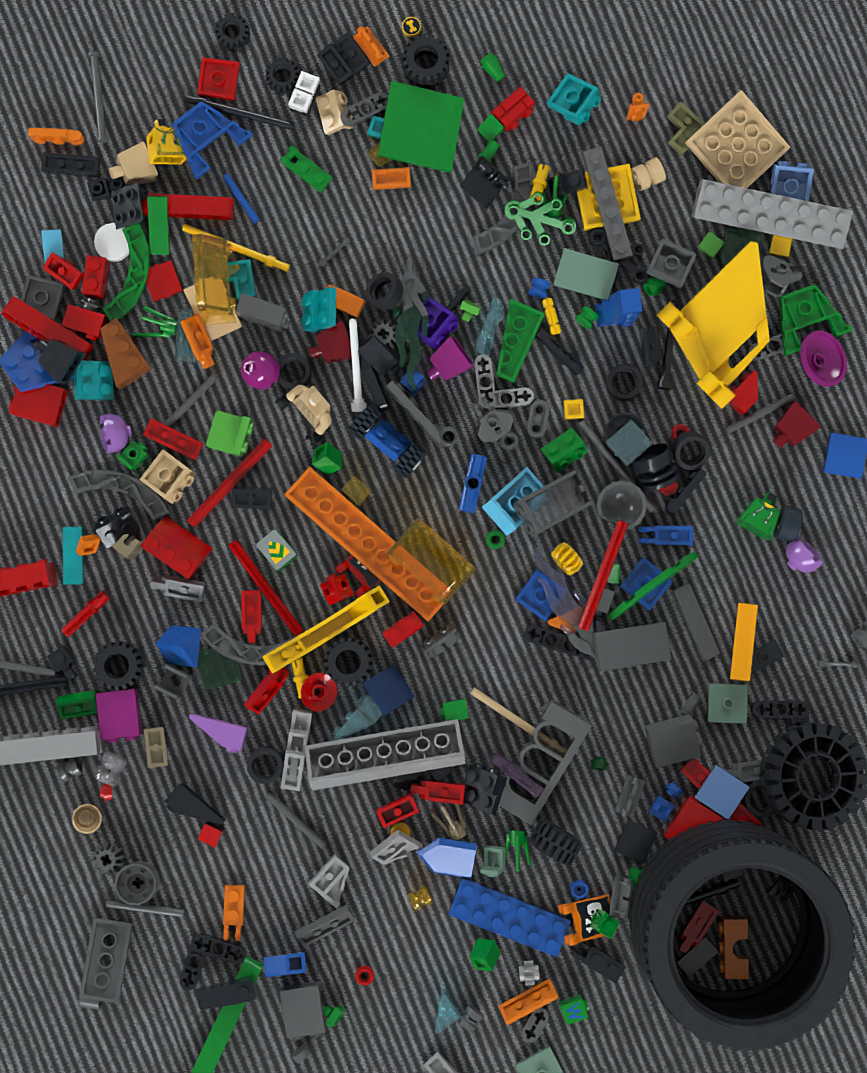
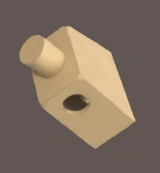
(134, 166)

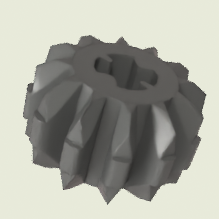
(384, 328)
(101, 860)

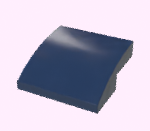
(388, 690)

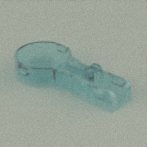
(486, 334)

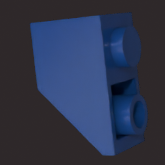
(284, 964)

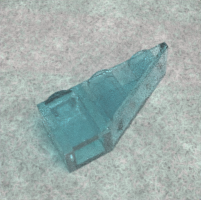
(361, 718)

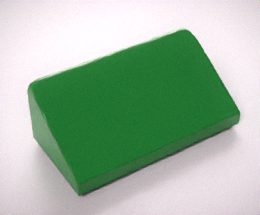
(77, 704)

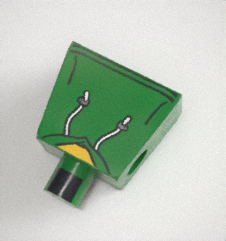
(760, 516)

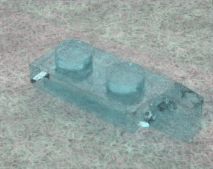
(183, 349)

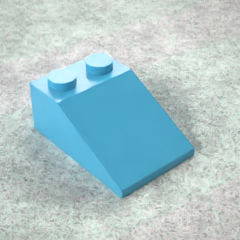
(501, 505)

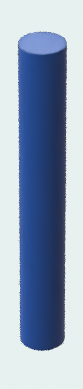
(240, 197)

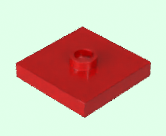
(218, 78)

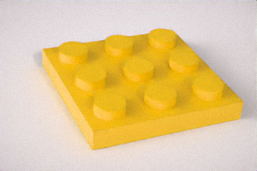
(625, 195)

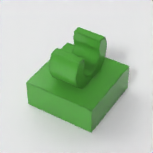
(470, 309)

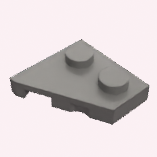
(394, 848)

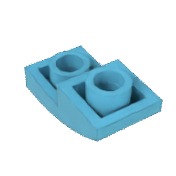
(52, 243)

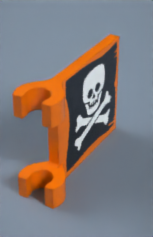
(582, 913)

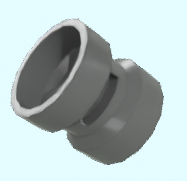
(69, 768)
(470, 1018)

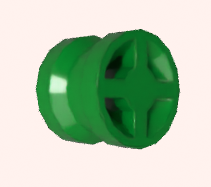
(586, 317)

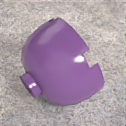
(114, 433)
(802, 556)

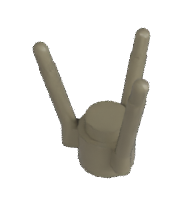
(456, 829)

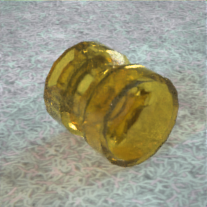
(420, 898)

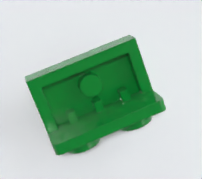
(564, 450)

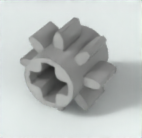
(529, 973)

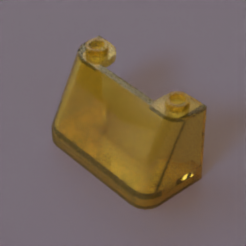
(431, 561)

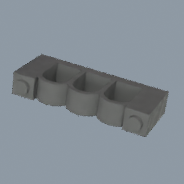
(568, 722)

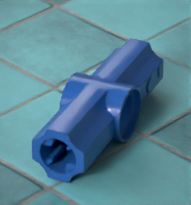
(475, 471)

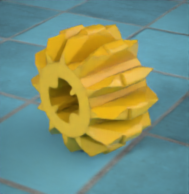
(567, 558)

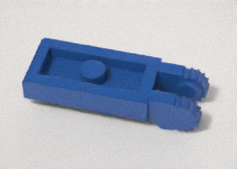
(669, 535)

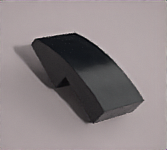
(102, 188)

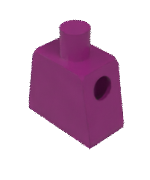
(449, 360)

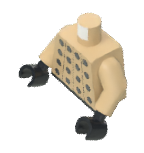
(312, 407)

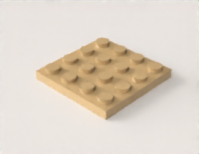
(737, 143)

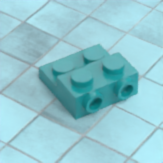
(574, 99)
(319, 310)

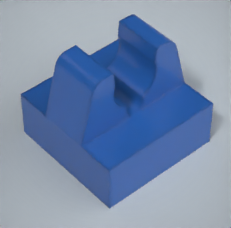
(661, 808)

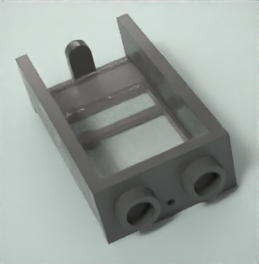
(551, 504)

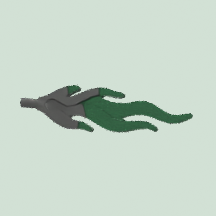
(409, 322)

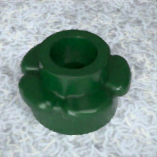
(599, 763)

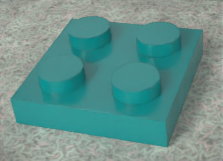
(94, 381)

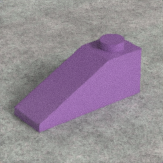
(223, 732)

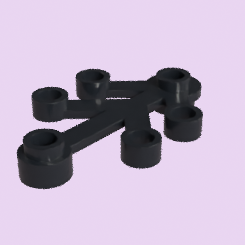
(624, 262)

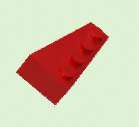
(27, 577)

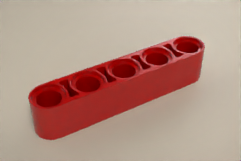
(196, 206)
(41, 325)

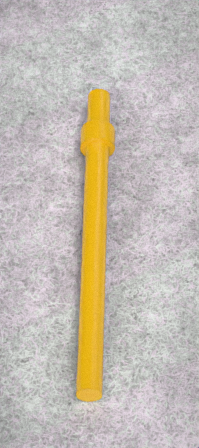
(269, 260)

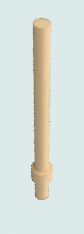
(550, 742)

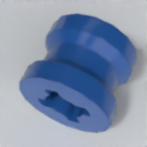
(539, 288)

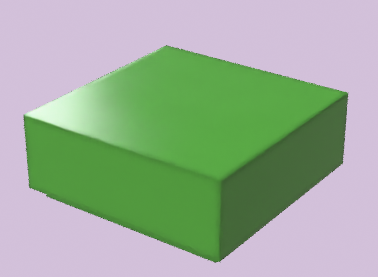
(710, 245)

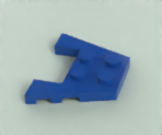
(199, 129)
(22, 364)

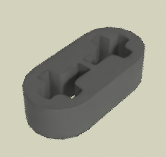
(539, 1026)

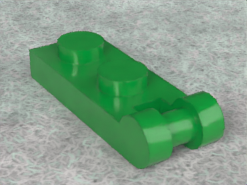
(306, 169)

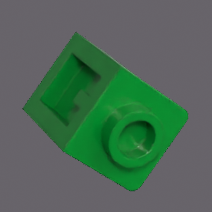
(604, 923)

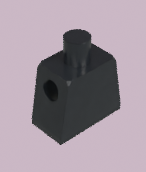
(59, 359)

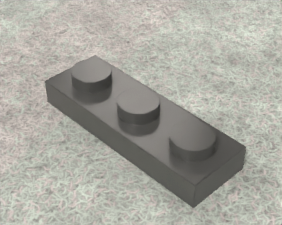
(324, 926)

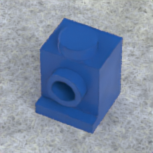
(419, 382)

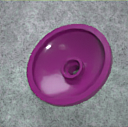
(823, 358)

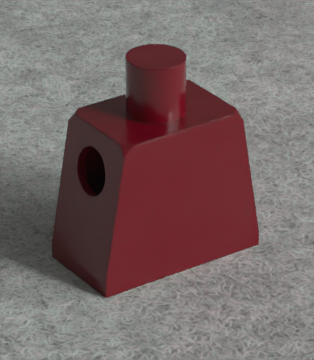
(333, 344)
(794, 426)

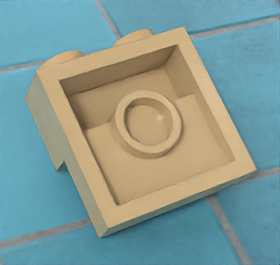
(168, 477)

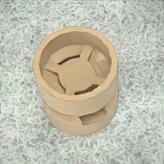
(650, 173)

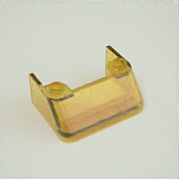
(212, 279)

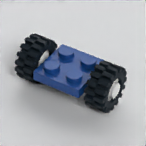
(388, 440)

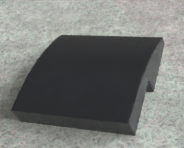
(343, 59)

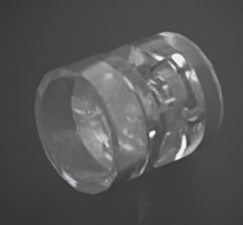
(110, 761)

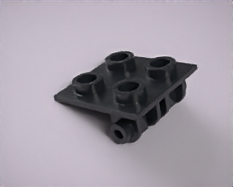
(484, 182)
(128, 205)

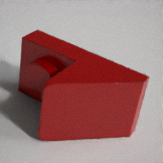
(63, 270)

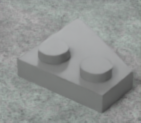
(331, 880)

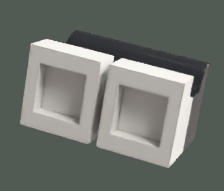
(304, 94)

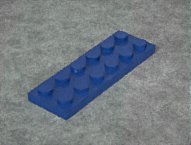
(509, 917)

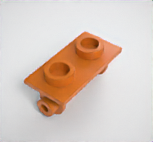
(370, 45)
(637, 108)

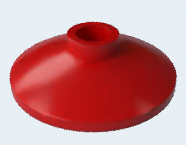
(325, 696)

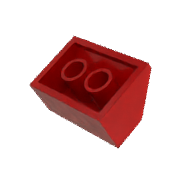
(177, 547)

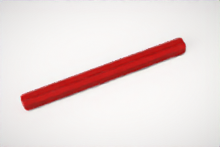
(227, 485)
(603, 575)
(266, 588)

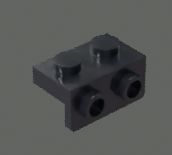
(116, 525)

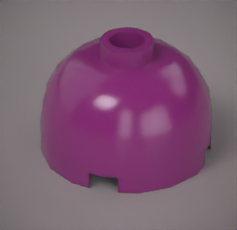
(260, 370)

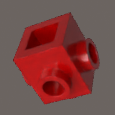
(336, 588)

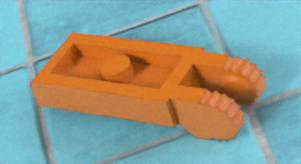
(57, 136)
(233, 910)

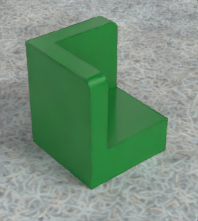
(327, 458)
(484, 954)

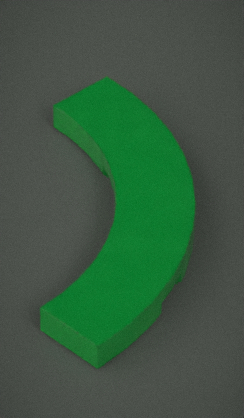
(137, 274)
(651, 585)

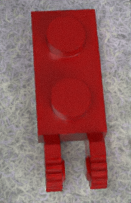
(266, 690)

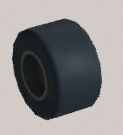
(788, 524)

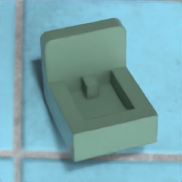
(493, 861)

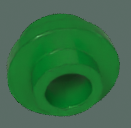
(499, 534)

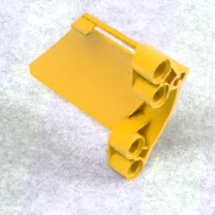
(720, 322)

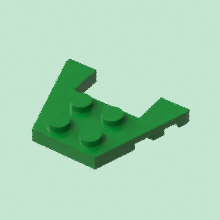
(805, 309)

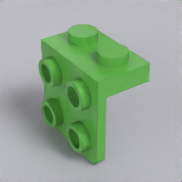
(230, 433)

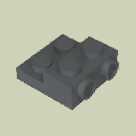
(671, 263)

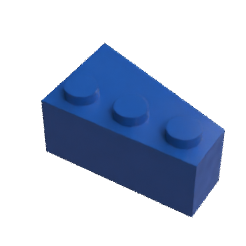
(621, 309)

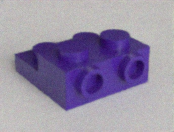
(440, 324)

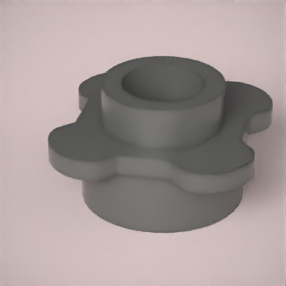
(91, 304)

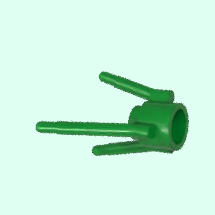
(555, 213)
(168, 325)
(517, 840)

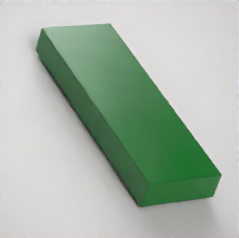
(158, 225)

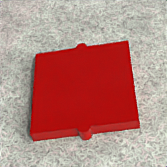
(163, 281)

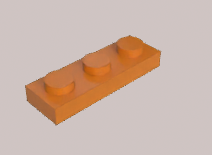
(528, 1001)

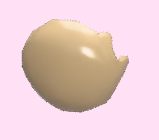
(86, 818)

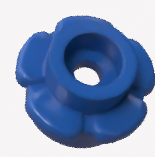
(674, 790)
(579, 894)

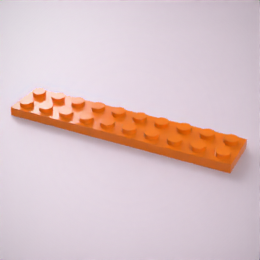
(360, 538)

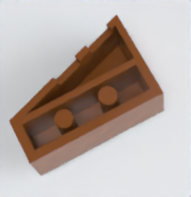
(123, 354)

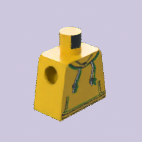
(164, 145)

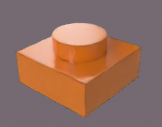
(88, 544)

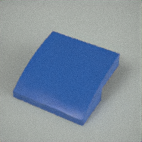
(845, 455)

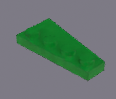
(519, 333)

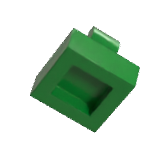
(334, 1014)

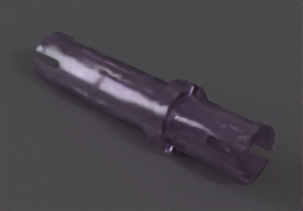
(509, 769)

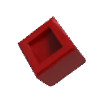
(210, 834)

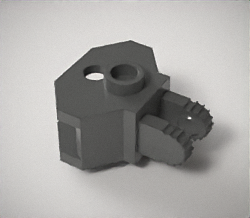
(778, 275)
(490, 420)

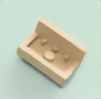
(330, 109)

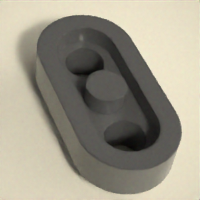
(537, 419)

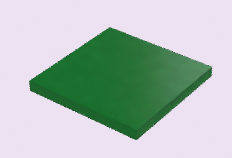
(420, 127)

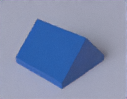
(180, 645)

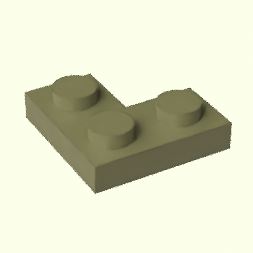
(688, 125)

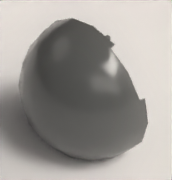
(622, 502)

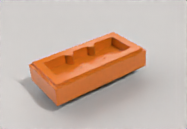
(391, 178)

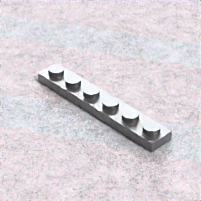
(607, 204)

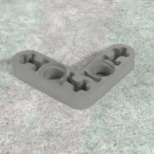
(496, 395)

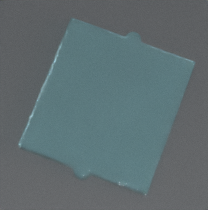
(629, 442)

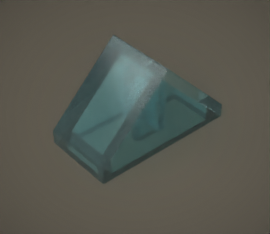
(446, 1013)

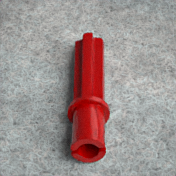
(92, 607)

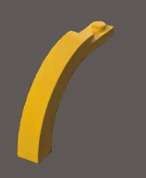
(326, 629)

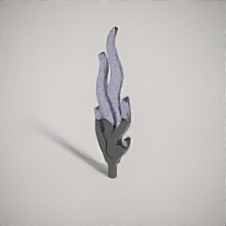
(567, 608)

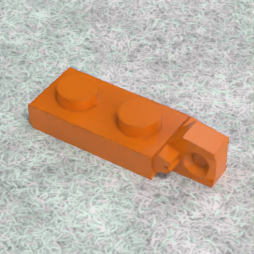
(198, 340)

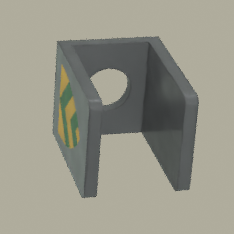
(166, 686)

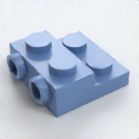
(791, 180)

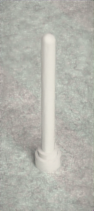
(358, 403)

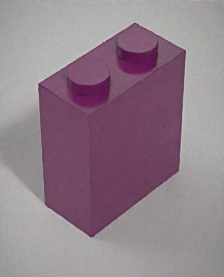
(119, 715)

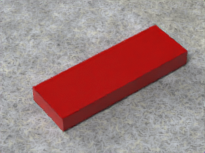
(173, 439)

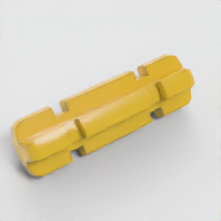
(551, 316)

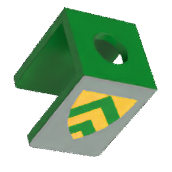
(276, 550)

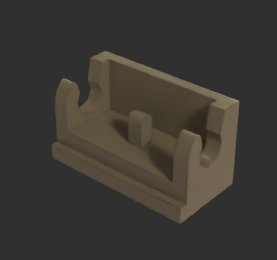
(130, 548)
(155, 747)

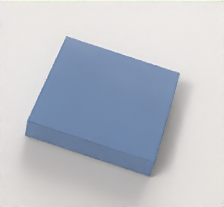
(722, 792)

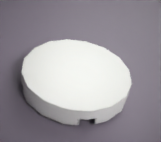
(111, 243)

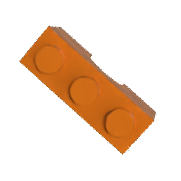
(731, 930)

